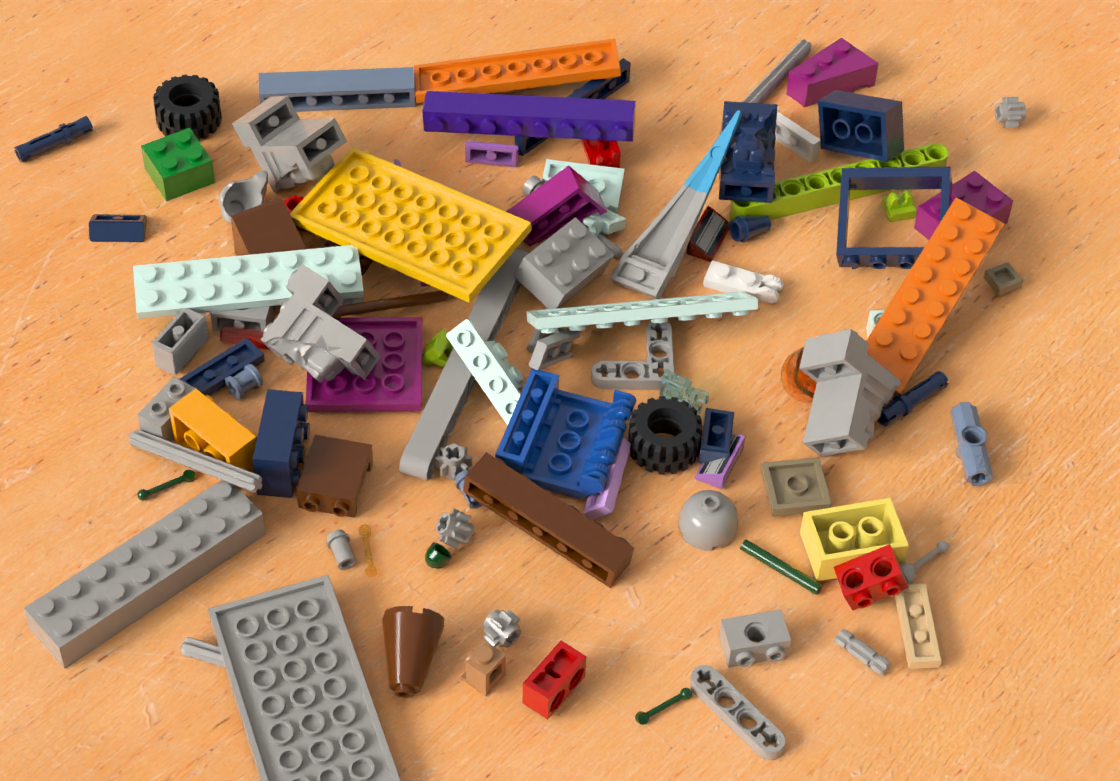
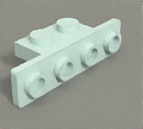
(489, 367)

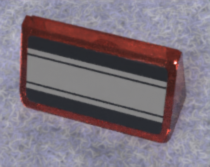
(708, 235)

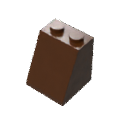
(265, 230)

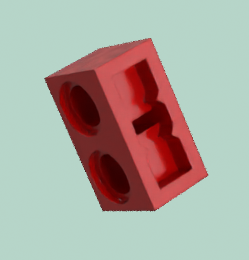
(869, 571)
(554, 679)

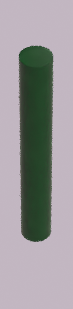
(781, 567)

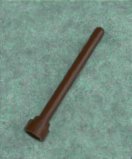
(390, 303)

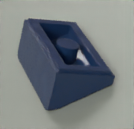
(117, 228)
(716, 435)

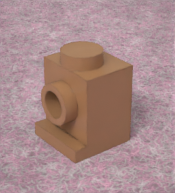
(481, 664)

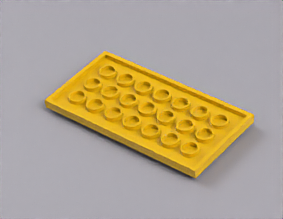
(411, 224)

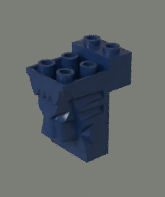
(749, 161)

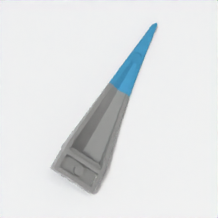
(660, 248)

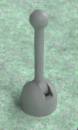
(909, 569)

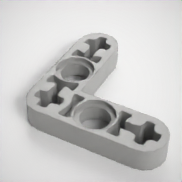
(646, 369)

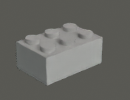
(563, 264)

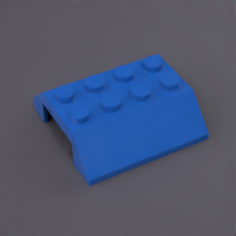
(564, 437)

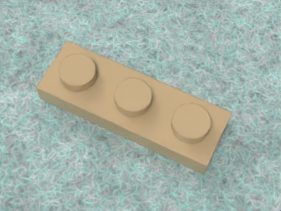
(918, 627)

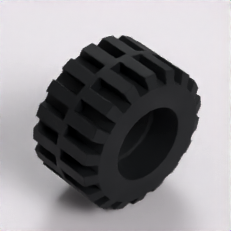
(187, 104)
(661, 452)

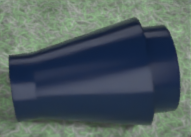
(747, 227)

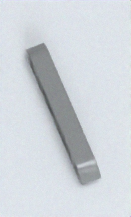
(733, 714)

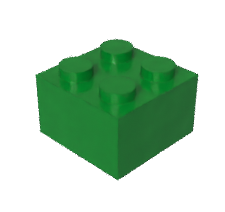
(178, 164)

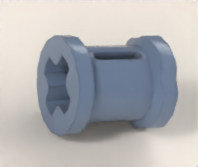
(243, 381)

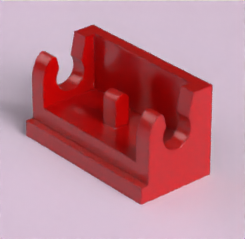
(602, 152)

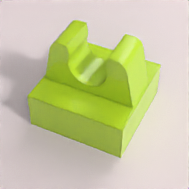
(899, 206)
(436, 350)

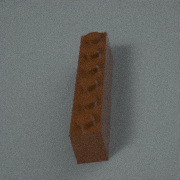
(548, 519)

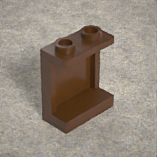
(334, 476)

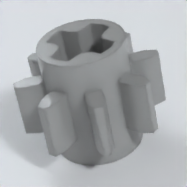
(1010, 112)
(453, 460)
(454, 528)
(501, 628)

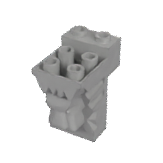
(288, 146)
(311, 336)
(847, 392)

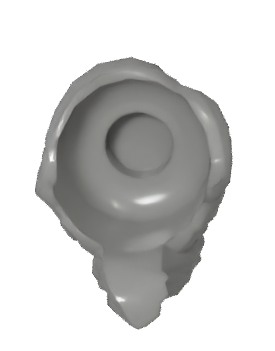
(243, 194)

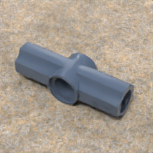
(971, 444)

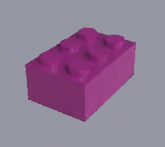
(974, 191)

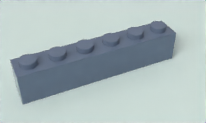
(341, 88)

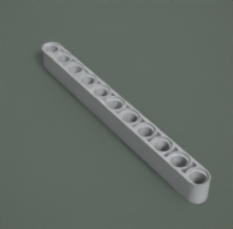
(456, 379)

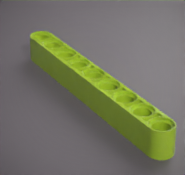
(824, 187)

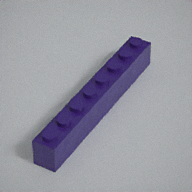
(529, 116)

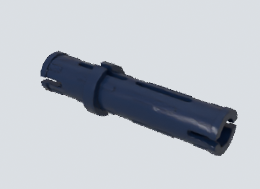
(57, 137)
(904, 403)

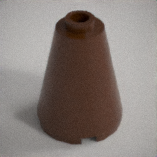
(410, 647)

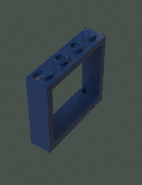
(886, 179)

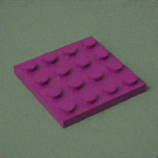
(393, 381)

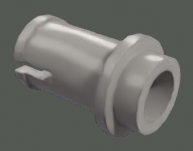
(339, 543)

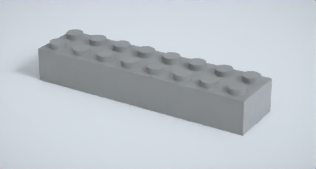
(144, 572)

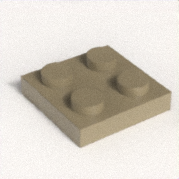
(795, 486)

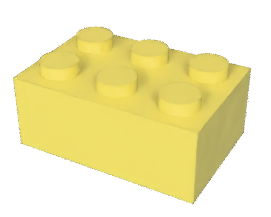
(849, 532)

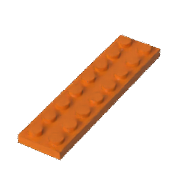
(520, 69)
(932, 289)

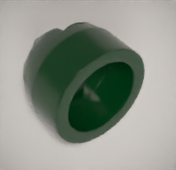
(437, 556)

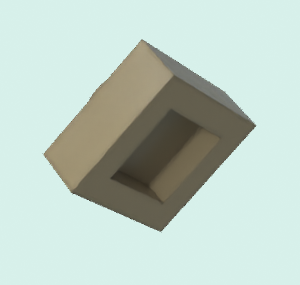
(1003, 279)

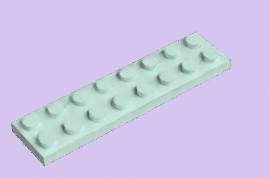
(239, 280)
(632, 312)

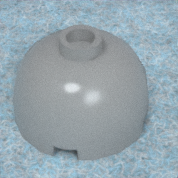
(708, 520)

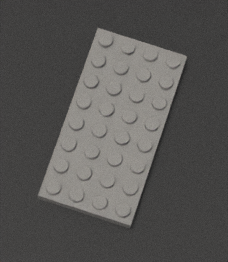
(301, 686)

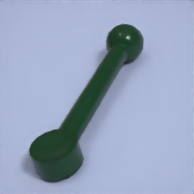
(188, 476)
(643, 717)

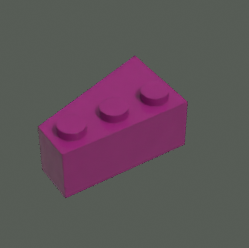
(557, 203)

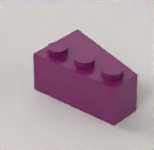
(831, 69)

